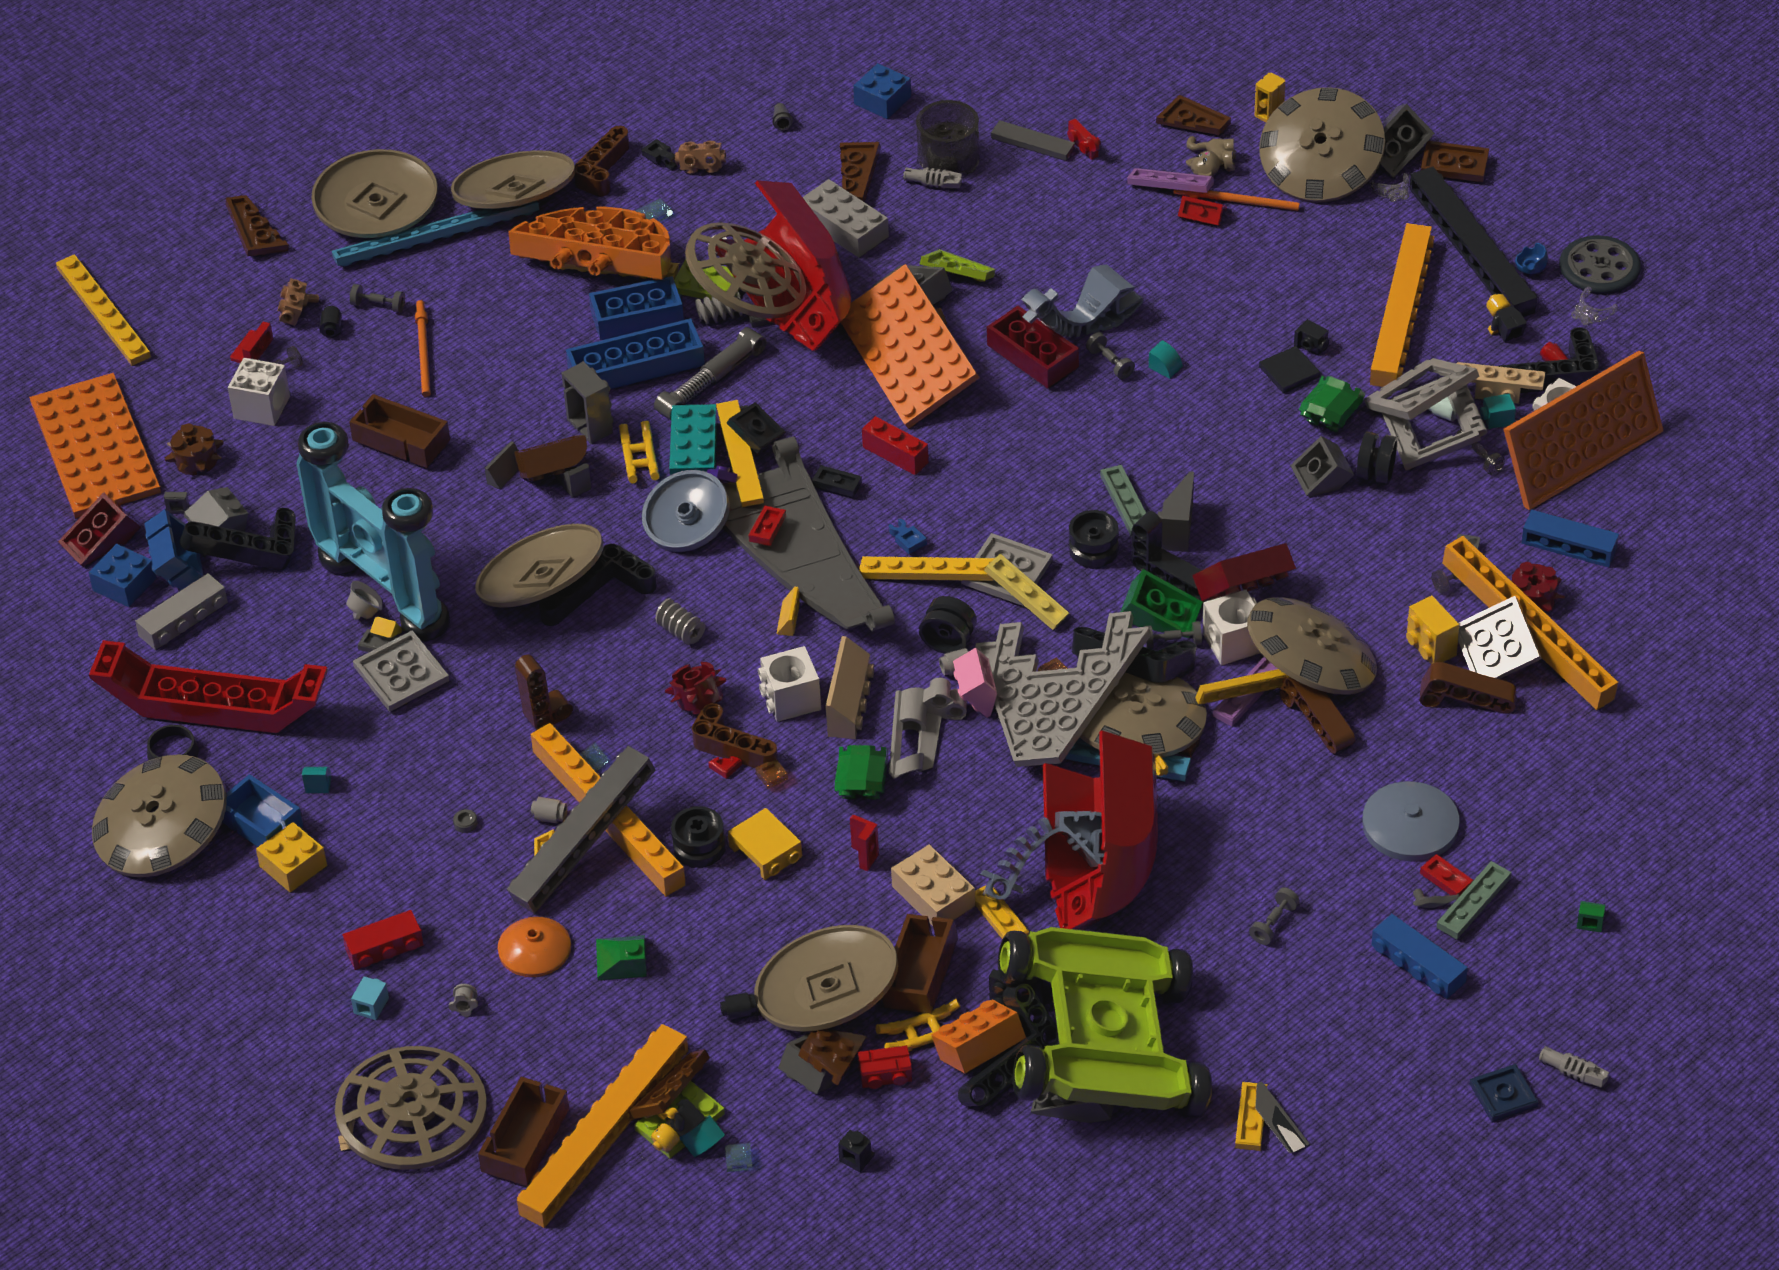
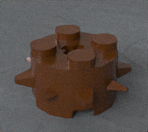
(194, 449)

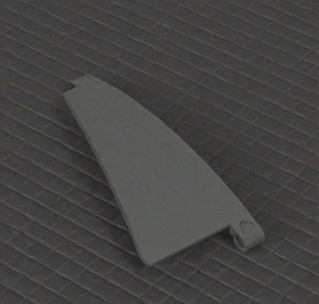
(807, 547)

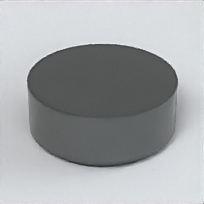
(465, 821)

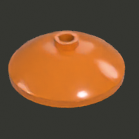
(534, 946)

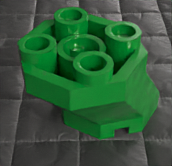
(1331, 403)
(861, 772)

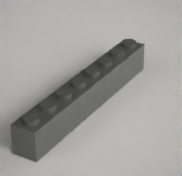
(581, 829)

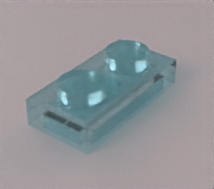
(657, 209)

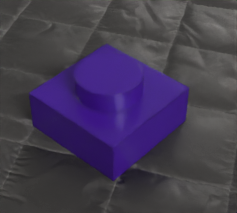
(723, 474)

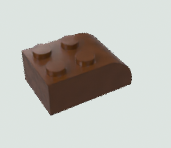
(551, 457)

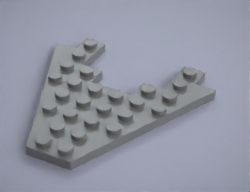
(1051, 708)

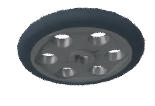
(1600, 264)

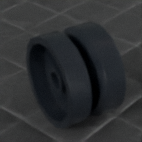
(1376, 458)
(1093, 538)
(947, 624)
(698, 836)

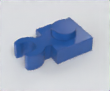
(907, 538)

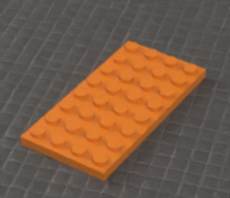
(908, 346)
(1583, 430)
(94, 443)

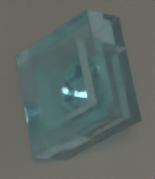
(738, 1157)

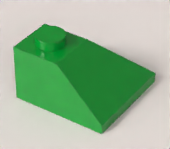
(621, 957)

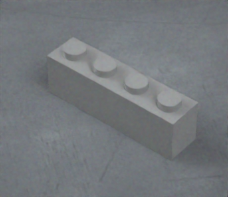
(181, 611)

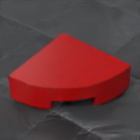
(725, 766)

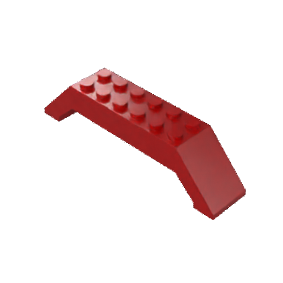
(203, 694)

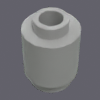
(946, 662)
(549, 810)

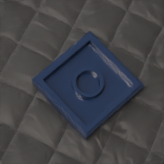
(1503, 1092)

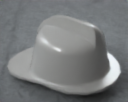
(363, 601)

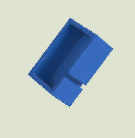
(167, 556)
(258, 811)

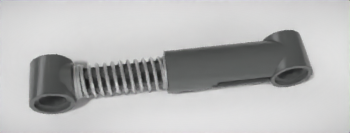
(747, 344)

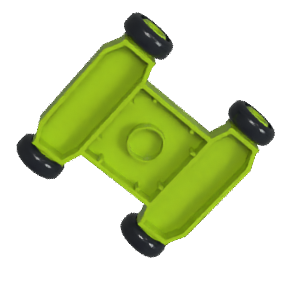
(1105, 1020)

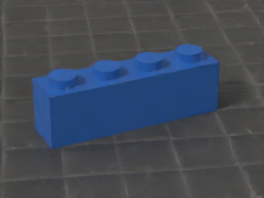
(1570, 538)
(1419, 956)

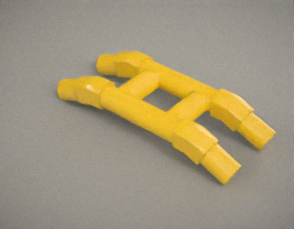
(629, 448)
(908, 1026)

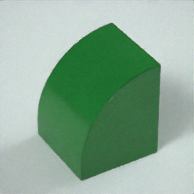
(1591, 916)

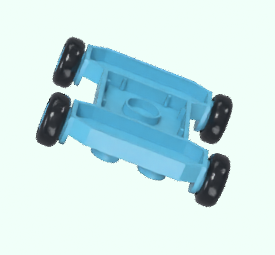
(360, 535)

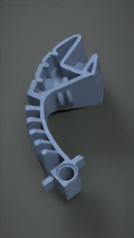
(1102, 305)
(1080, 828)

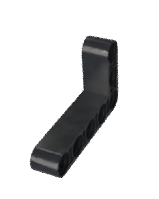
(1575, 371)
(244, 547)
(1149, 555)
(612, 563)
(1148, 664)
(998, 1068)

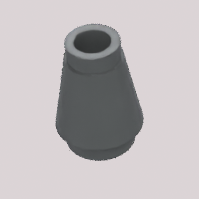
(781, 118)

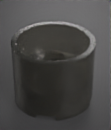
(948, 137)

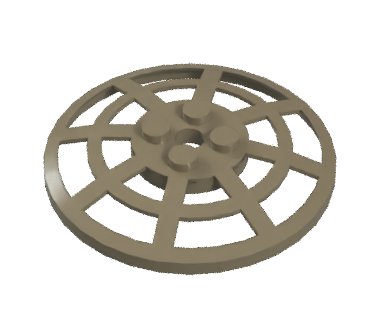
(757, 271)
(414, 1113)

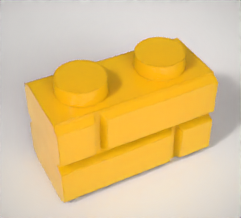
(1268, 95)

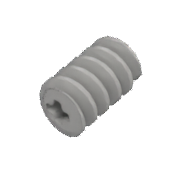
(714, 309)
(679, 622)

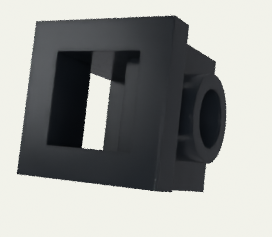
(1311, 337)
(858, 1145)

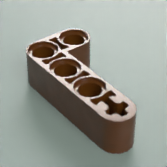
(593, 167)
(1466, 686)
(537, 703)
(1320, 713)
(722, 741)

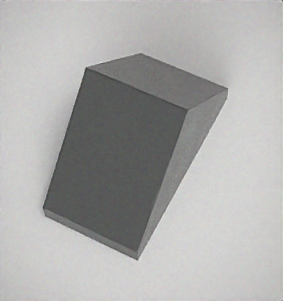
(575, 480)

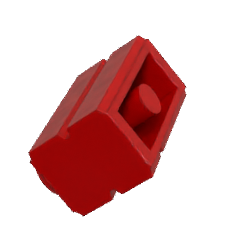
(885, 1067)

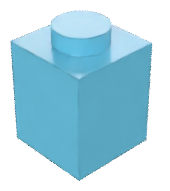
(370, 998)

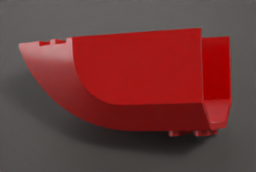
(814, 251)
(1129, 815)

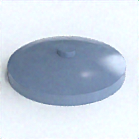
(685, 510)
(1410, 821)

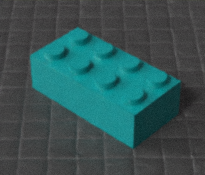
(693, 438)

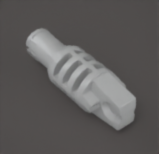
(933, 177)
(1575, 1067)

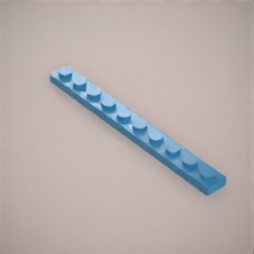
(427, 233)

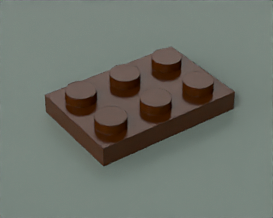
(1456, 160)

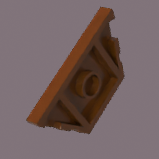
(831, 1051)

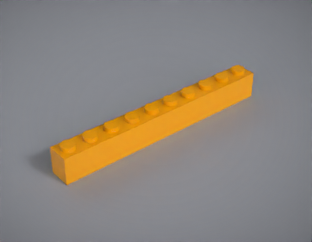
(1401, 305)
(1552, 641)
(626, 828)
(600, 1127)

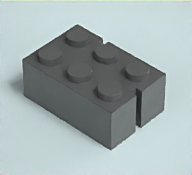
(587, 402)

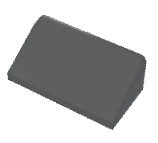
(502, 467)

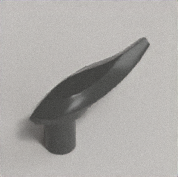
(1433, 901)

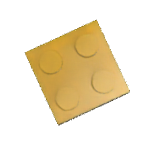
(1432, 630)
(291, 857)

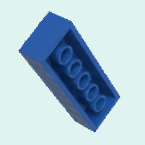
(642, 354)

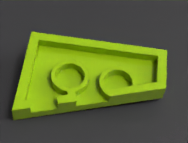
(958, 265)

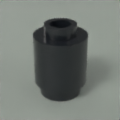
(330, 321)
(738, 1006)

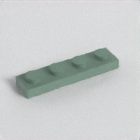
(1123, 495)
(1474, 900)

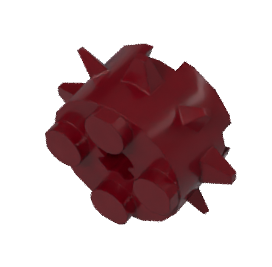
(1538, 584)
(696, 687)

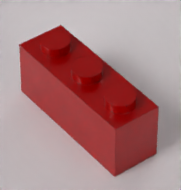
(895, 445)
(383, 939)

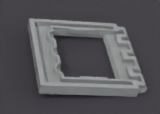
(1455, 378)
(1408, 445)

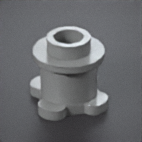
(464, 999)

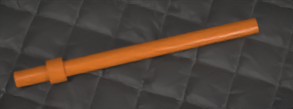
(1241, 199)
(421, 320)

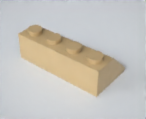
(848, 690)

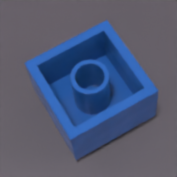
(882, 91)
(122, 575)

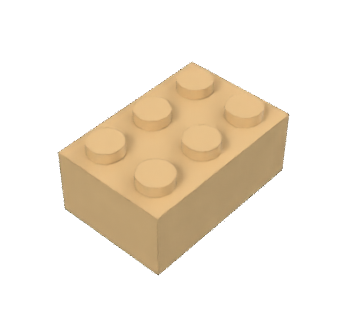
(932, 885)

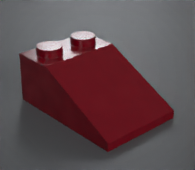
(99, 531)

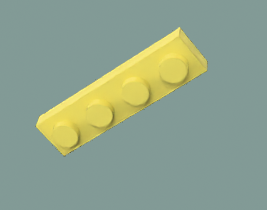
(1026, 591)

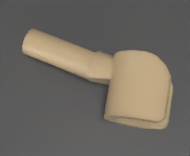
(343, 1146)

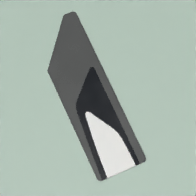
(1278, 1120)

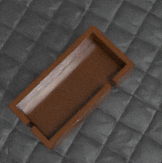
(399, 430)
(921, 963)
(523, 1131)

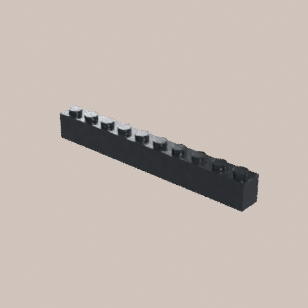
(1471, 240)

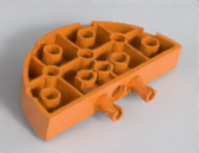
(596, 239)

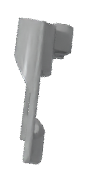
(922, 711)

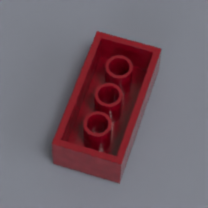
(1033, 347)
(1245, 572)

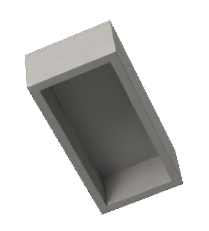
(847, 218)

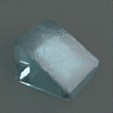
(594, 757)

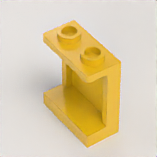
(766, 843)

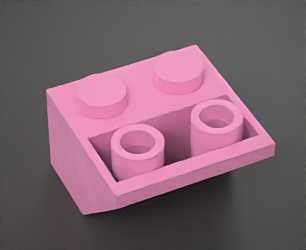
(976, 681)

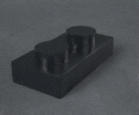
(837, 481)

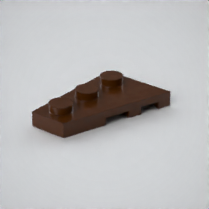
(1193, 116)

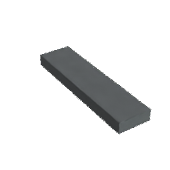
(1032, 140)

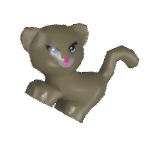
(1218, 154)

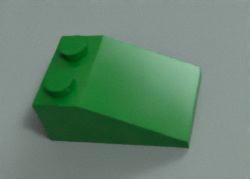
(1160, 604)

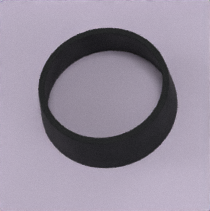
(170, 730)

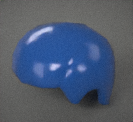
(1532, 259)

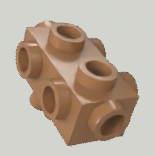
(693, 156)
(293, 300)

